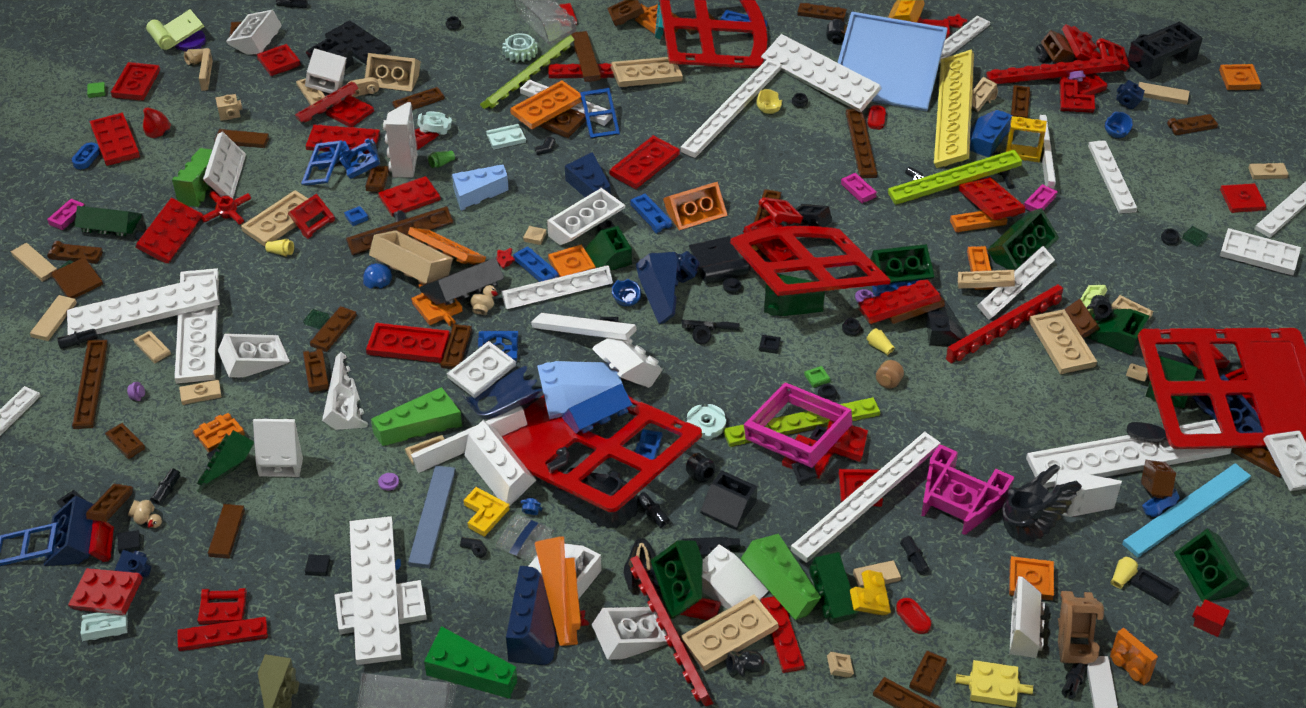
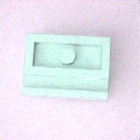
(506, 136)
(103, 625)

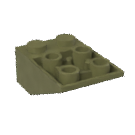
(277, 681)

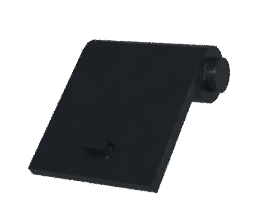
(719, 260)

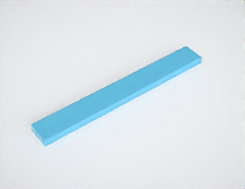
(1186, 510)

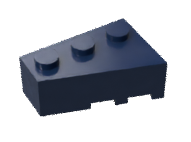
(586, 175)

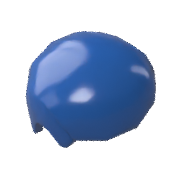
(1120, 122)
(377, 275)
(626, 289)

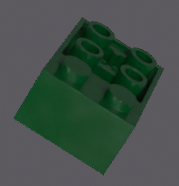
(1121, 330)
(232, 453)

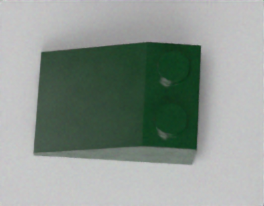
(795, 303)
(679, 575)

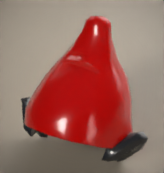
(155, 123)

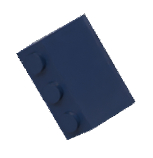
(72, 534)

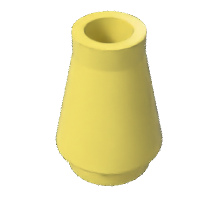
(281, 247)
(880, 341)
(1124, 572)

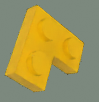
(488, 510)
(873, 596)

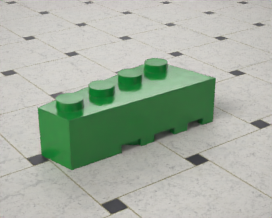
(469, 665)

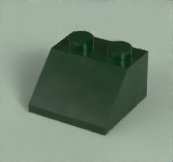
(1174, 371)

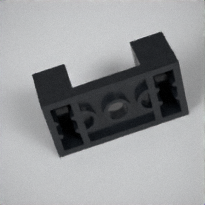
(1150, 51)

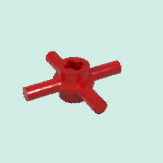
(226, 207)

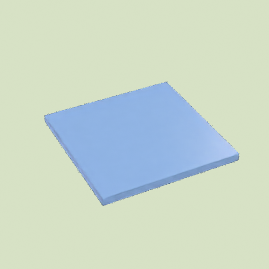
(895, 55)

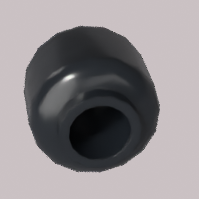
(836, 30)
(700, 467)

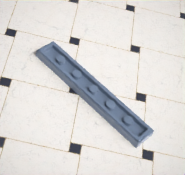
(432, 517)

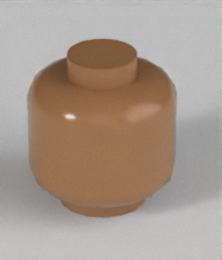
(889, 374)

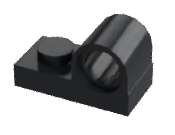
(815, 214)

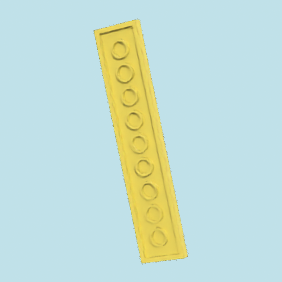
(954, 109)

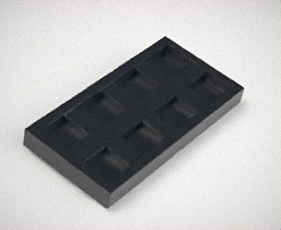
(358, 40)

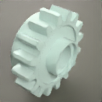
(520, 47)

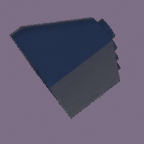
(531, 627)

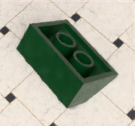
(106, 220)
(904, 263)
(1211, 567)

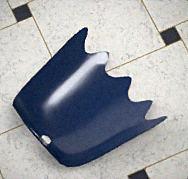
(510, 393)

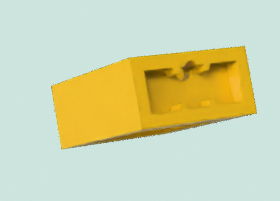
(1031, 125)

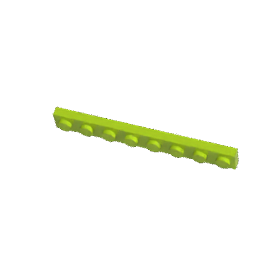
(523, 76)
(954, 177)
(803, 421)

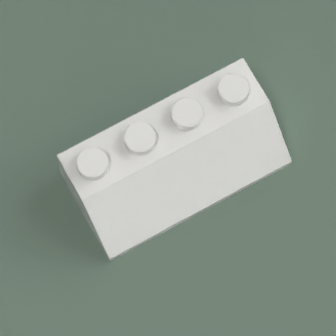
(401, 141)
(583, 216)
(497, 463)

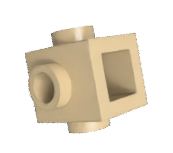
(228, 107)

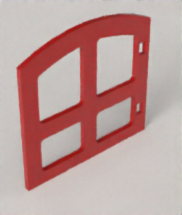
(705, 26)
(807, 261)

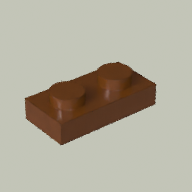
(1082, 318)

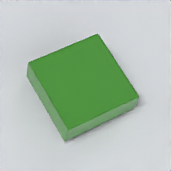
(96, 89)
(817, 376)

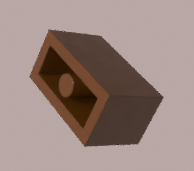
(1058, 47)
(1158, 478)

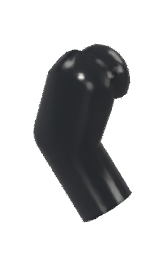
(1043, 53)
(561, 461)

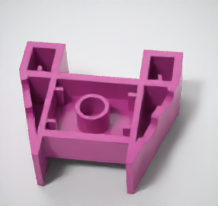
(961, 493)

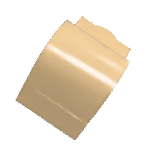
(982, 93)

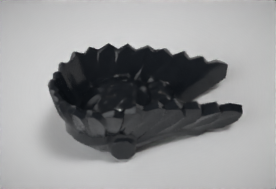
(607, 484)
(1033, 509)

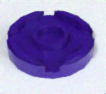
(194, 41)

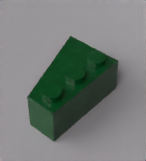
(833, 587)

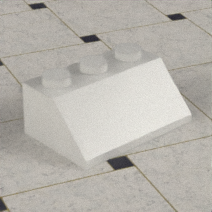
(255, 32)
(1026, 620)

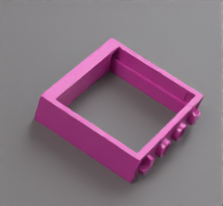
(757, 432)

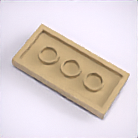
(645, 72)
(274, 221)
(1062, 341)
(729, 632)

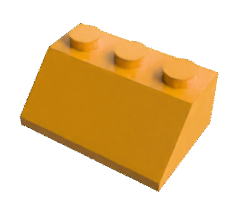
(907, 10)

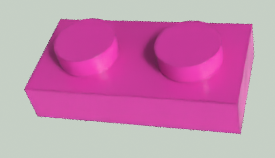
(858, 188)
(1040, 198)
(65, 214)

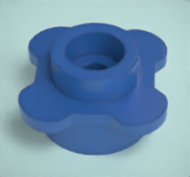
(531, 506)

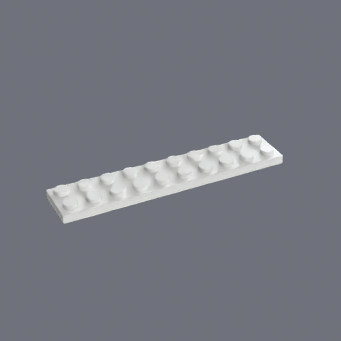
(1121, 454)

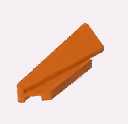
(561, 588)

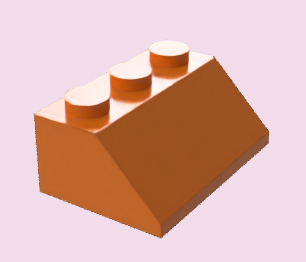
(695, 206)

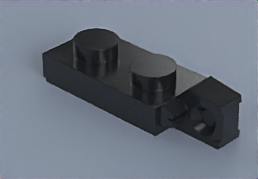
(707, 545)

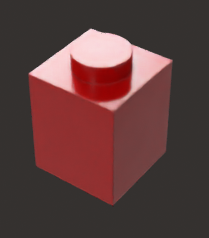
(1210, 617)

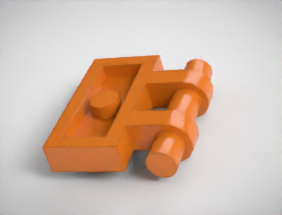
(214, 431)

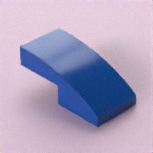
(329, 155)
(649, 443)

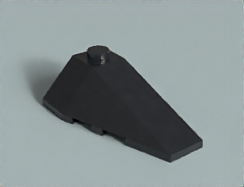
(943, 326)

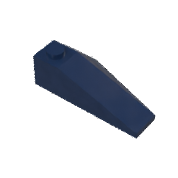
(659, 280)
(1243, 414)

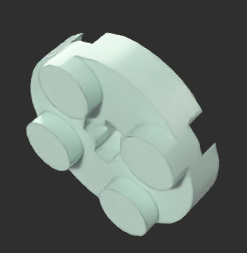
(434, 122)
(712, 413)

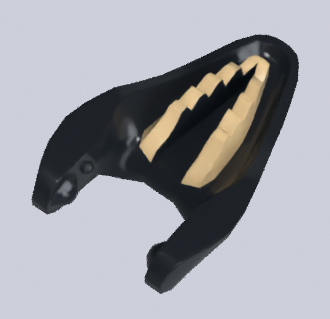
(645, 553)

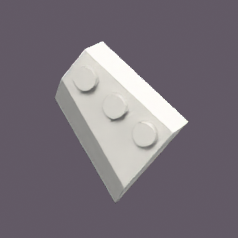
(629, 361)

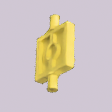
(994, 683)

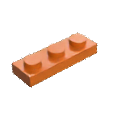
(974, 221)
(979, 261)

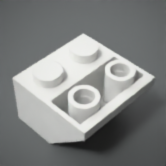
(325, 71)

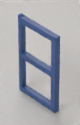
(598, 113)
(313, 163)
(24, 556)

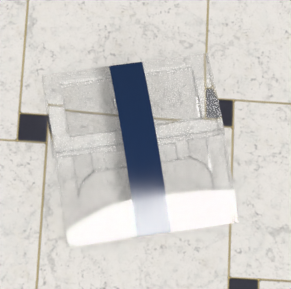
(521, 536)

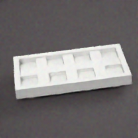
(224, 166)
(1260, 251)
(410, 606)

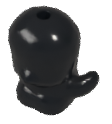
(1101, 307)
(746, 661)

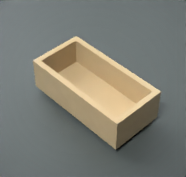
(410, 256)

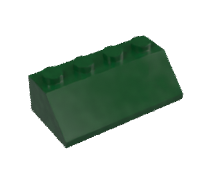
(1023, 240)

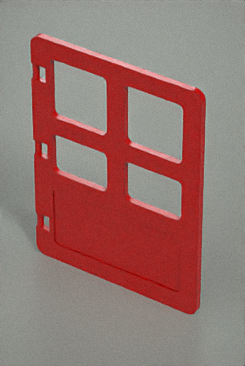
(1273, 379)
(542, 436)

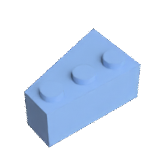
(479, 184)

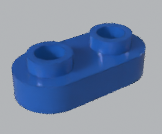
(85, 155)
(1156, 505)

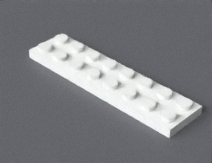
(822, 73)
(145, 306)
(197, 338)
(374, 591)

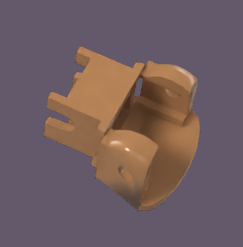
(1078, 621)

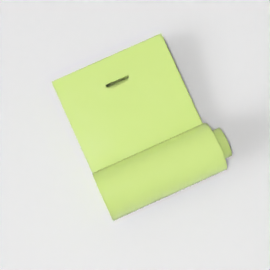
(174, 31)

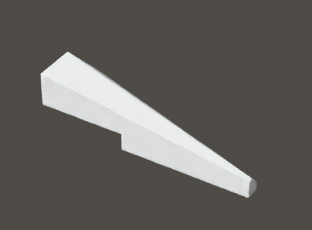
(342, 399)

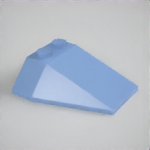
(573, 383)

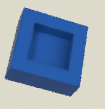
(356, 216)

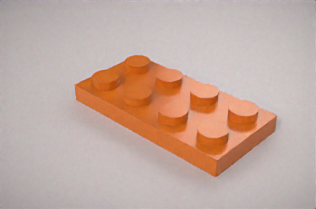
(546, 104)
(447, 246)

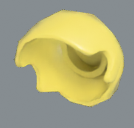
(768, 101)

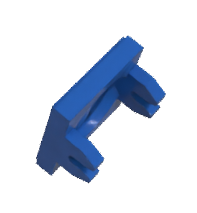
(371, 161)
(484, 336)

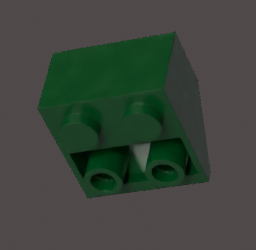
(610, 249)

